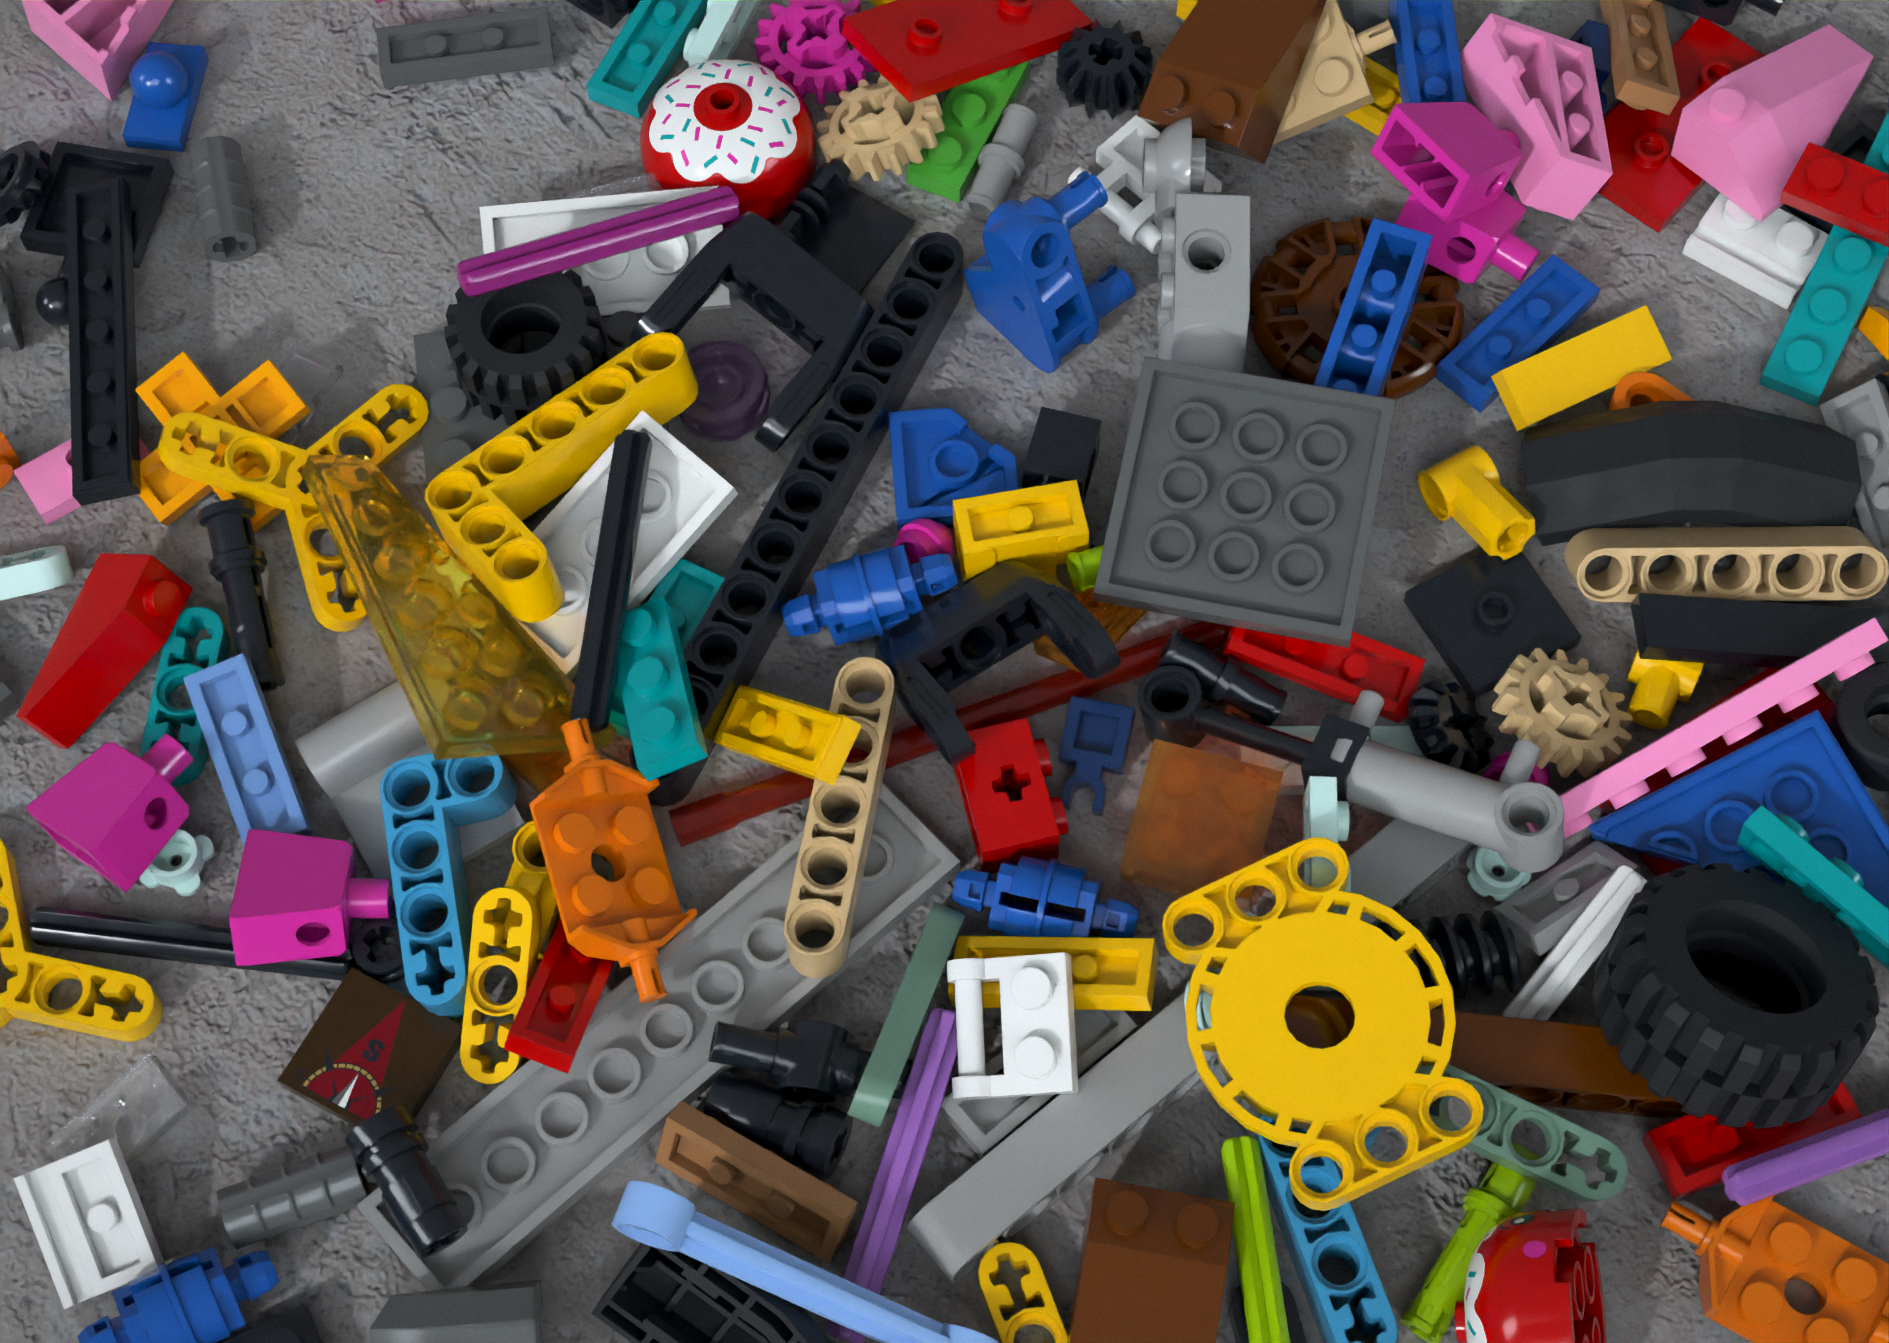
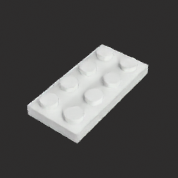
(618, 282)
(677, 508)

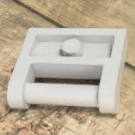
(1034, 1020)

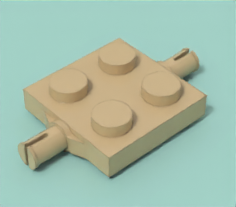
(1332, 73)

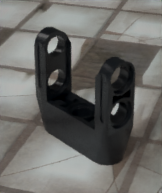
(786, 290)
(977, 630)

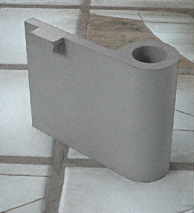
(350, 760)

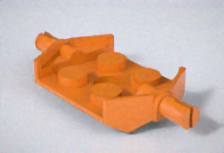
(607, 812)
(1761, 1249)

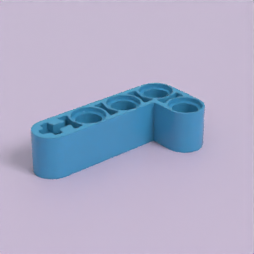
(444, 881)
(1327, 1237)

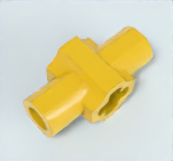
(1659, 688)

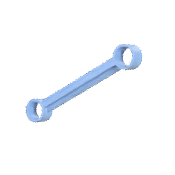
(672, 1224)

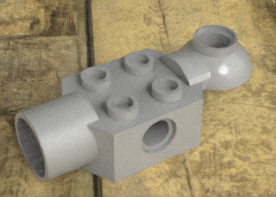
(1199, 256)

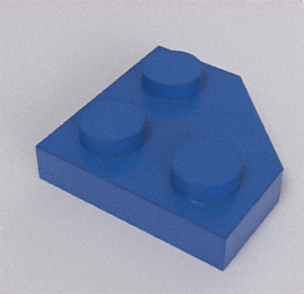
(942, 462)

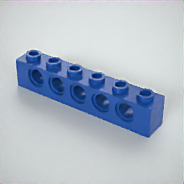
(1375, 309)

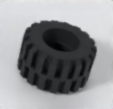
(523, 382)

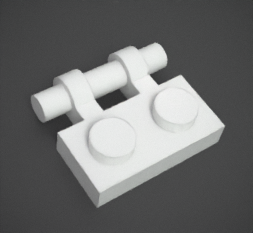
(1123, 165)

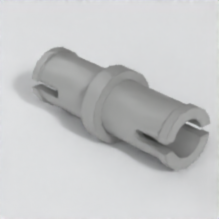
(1001, 161)

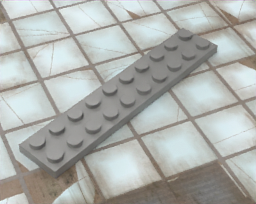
(558, 1134)

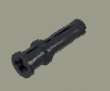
(239, 569)

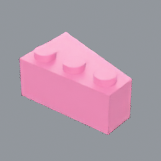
(97, 35)
(1551, 101)

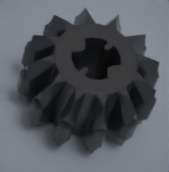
(1104, 69)

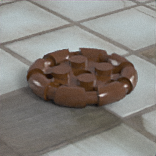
(1318, 303)

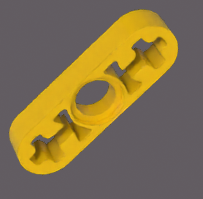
(486, 933)

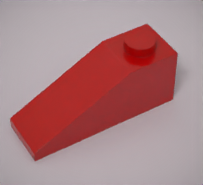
(104, 643)

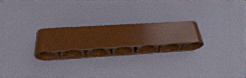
(1526, 1057)

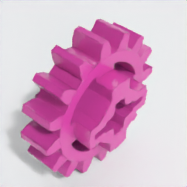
(816, 49)

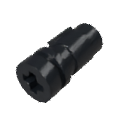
(780, 1122)
(408, 1181)

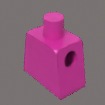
(1447, 156)
(1476, 240)
(117, 808)
(299, 898)

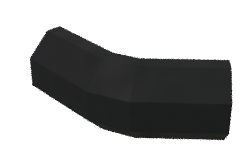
(1686, 466)
(683, 1300)

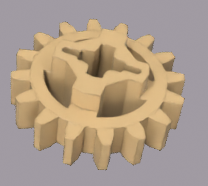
(879, 129)
(1563, 712)

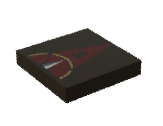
(371, 1052)

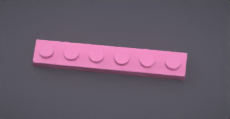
(1731, 719)

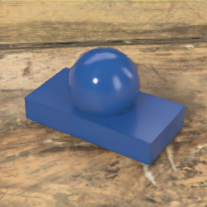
(165, 96)

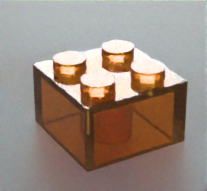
(1198, 820)

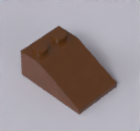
(1233, 72)
(1150, 1266)

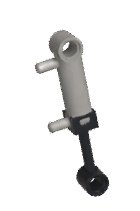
(1379, 774)

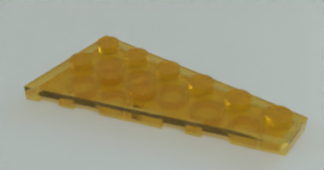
(453, 646)

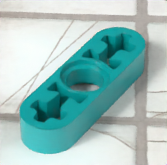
(173, 666)

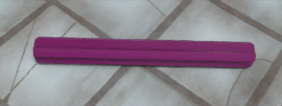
(597, 241)

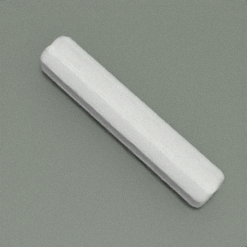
(1576, 948)

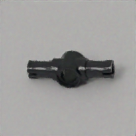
(804, 1059)

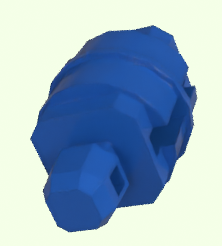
(868, 594)
(1050, 884)
(185, 1300)

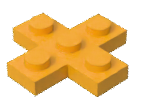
(258, 403)

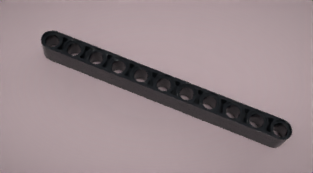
(817, 484)

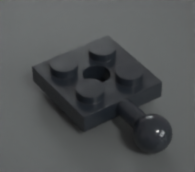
(46, 222)

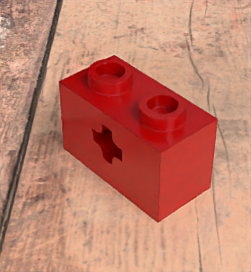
(1005, 829)

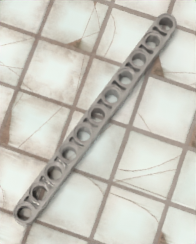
(1133, 1085)

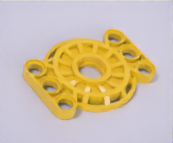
(1336, 1089)

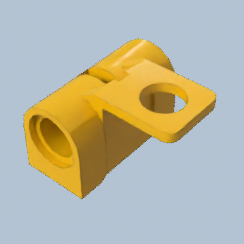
(1022, 525)

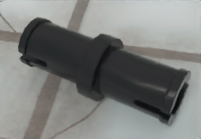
(1224, 679)

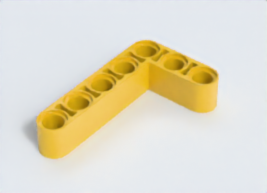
(541, 456)

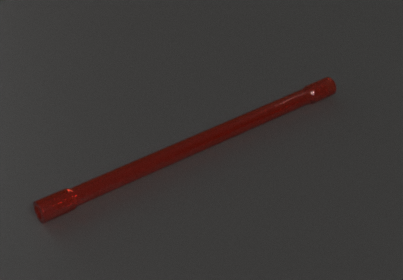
(728, 809)

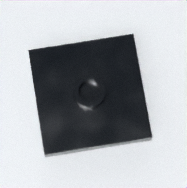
(1488, 616)

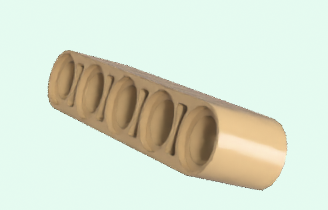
(1750, 578)
(841, 844)

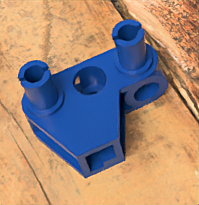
(1031, 276)

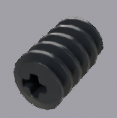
(1468, 951)

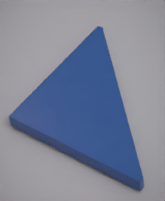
(1787, 772)

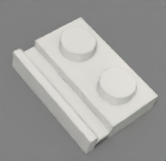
(1763, 256)
(89, 1222)

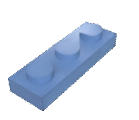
(246, 749)

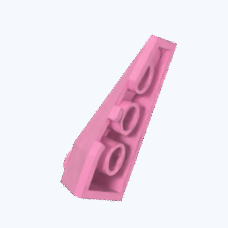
(1759, 119)

